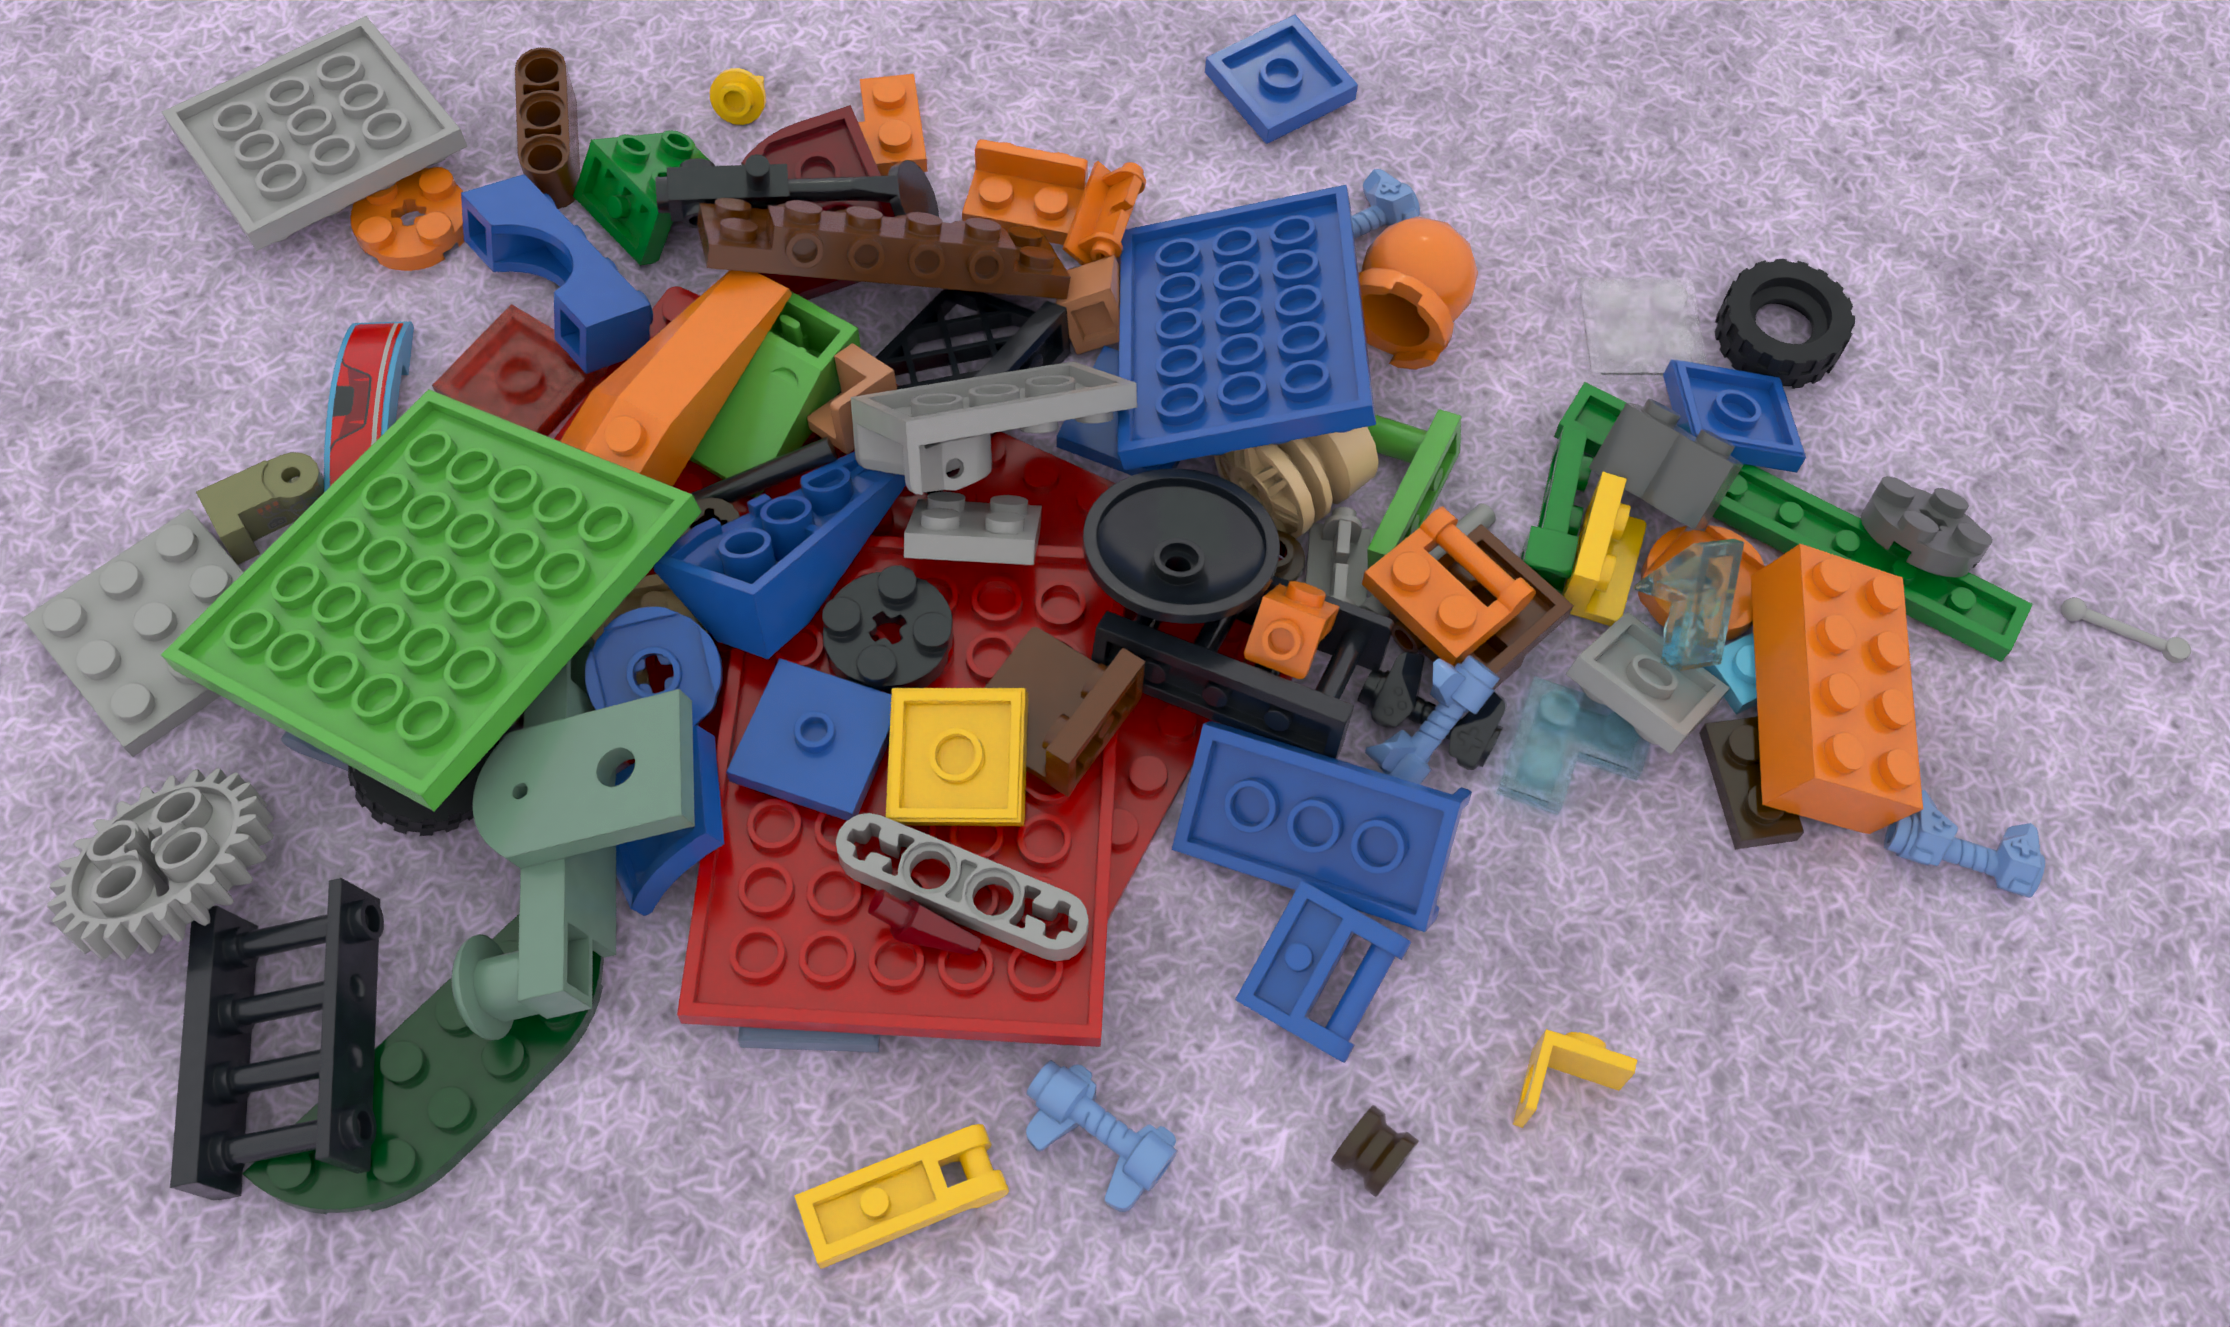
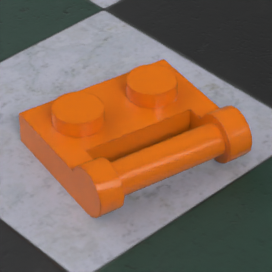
(1434, 601)

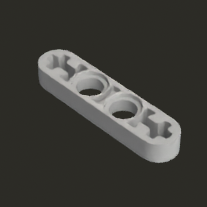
(967, 876)

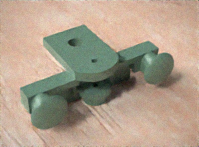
(557, 816)

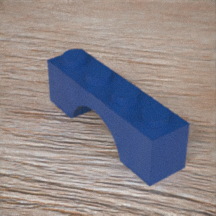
(595, 309)

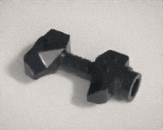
(1394, 698)

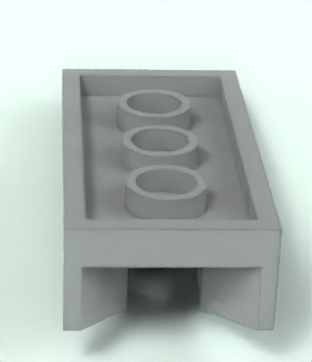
(950, 423)

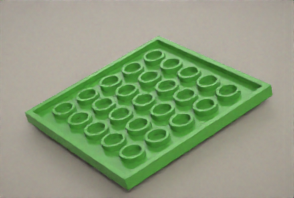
(432, 593)

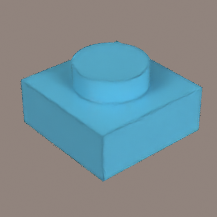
(1738, 673)

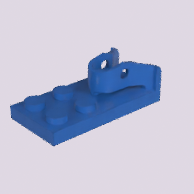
(1319, 821)

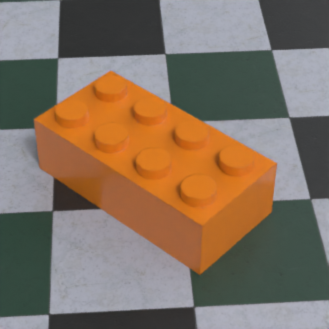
(1834, 691)

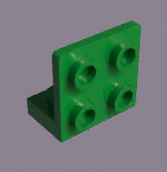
(621, 187)

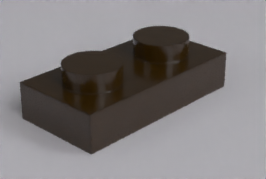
(1735, 768)

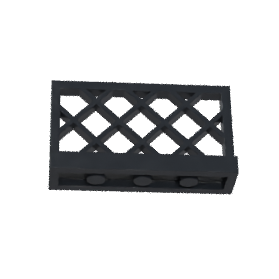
(1038, 342)

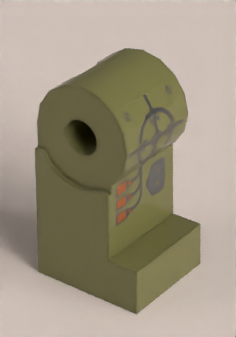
(261, 501)

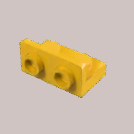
(1605, 554)

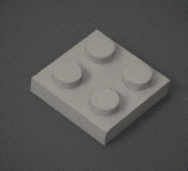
(973, 531)
(1627, 676)

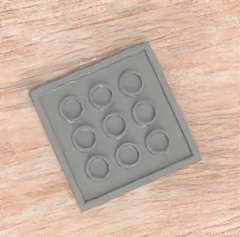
(313, 131)

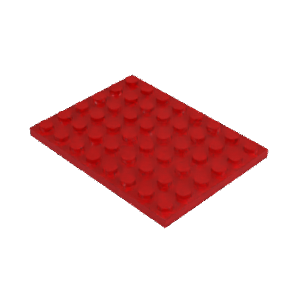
(790, 934)

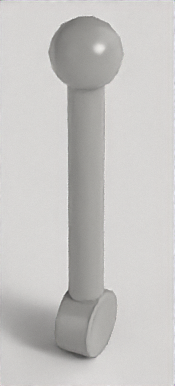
(2174, 649)

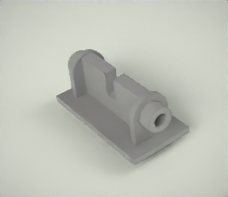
(1339, 556)

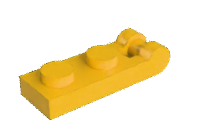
(899, 1195)

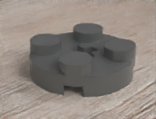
(1928, 525)

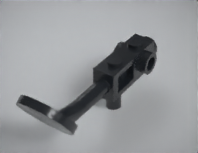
(768, 184)

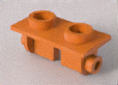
(1104, 212)

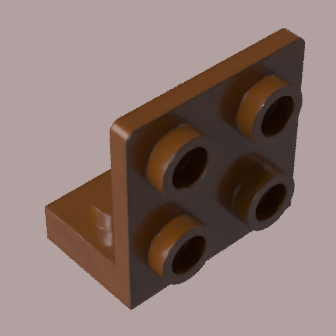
(1070, 704)

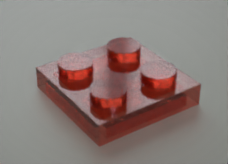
(519, 374)

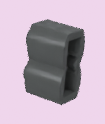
(1667, 464)

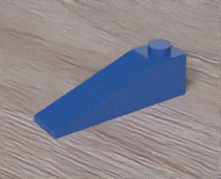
(776, 565)

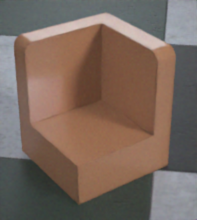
(1093, 304)
(858, 375)

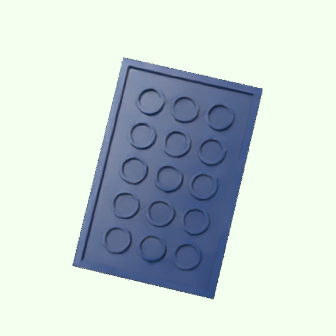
(1242, 329)

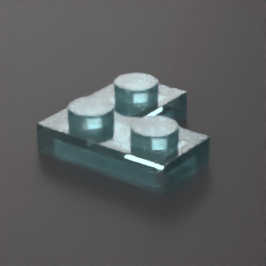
(1557, 731)

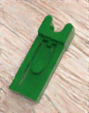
(1553, 543)

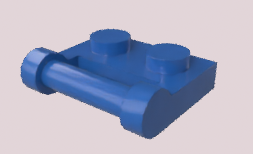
(1302, 959)

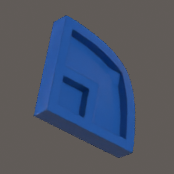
(654, 863)

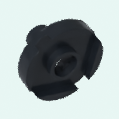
(880, 599)

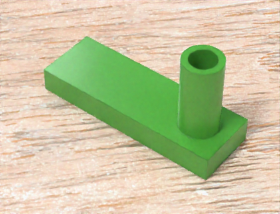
(1431, 460)

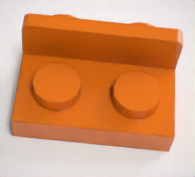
(1026, 188)

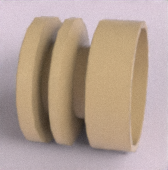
(1303, 476)

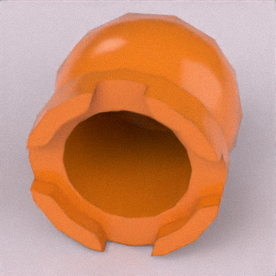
(1414, 288)

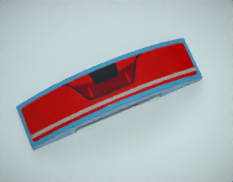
(364, 391)

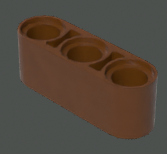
(547, 124)

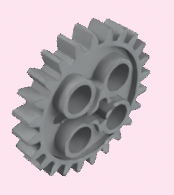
(120, 880)

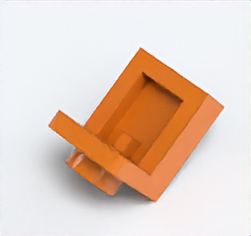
(1290, 628)

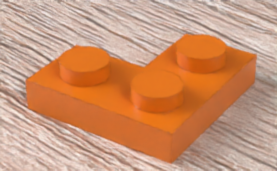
(892, 121)

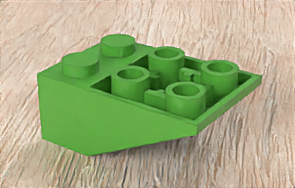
(777, 391)

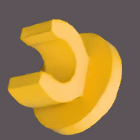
(738, 96)

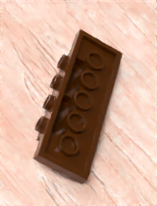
(879, 249)

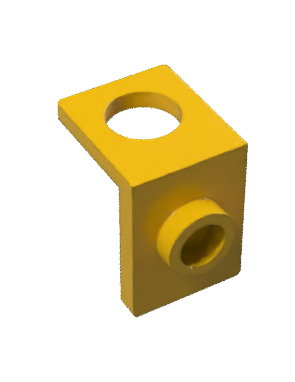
(1575, 1055)

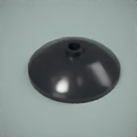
(1180, 546)

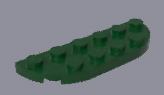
(432, 1100)

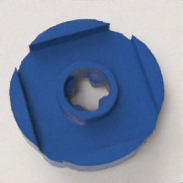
(659, 633)

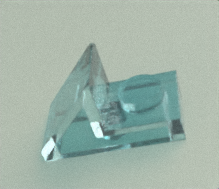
(1701, 595)

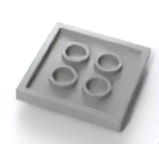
(124, 616)

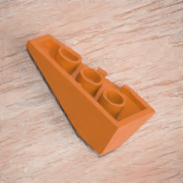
(674, 386)

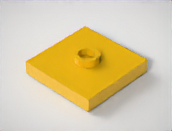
(957, 756)

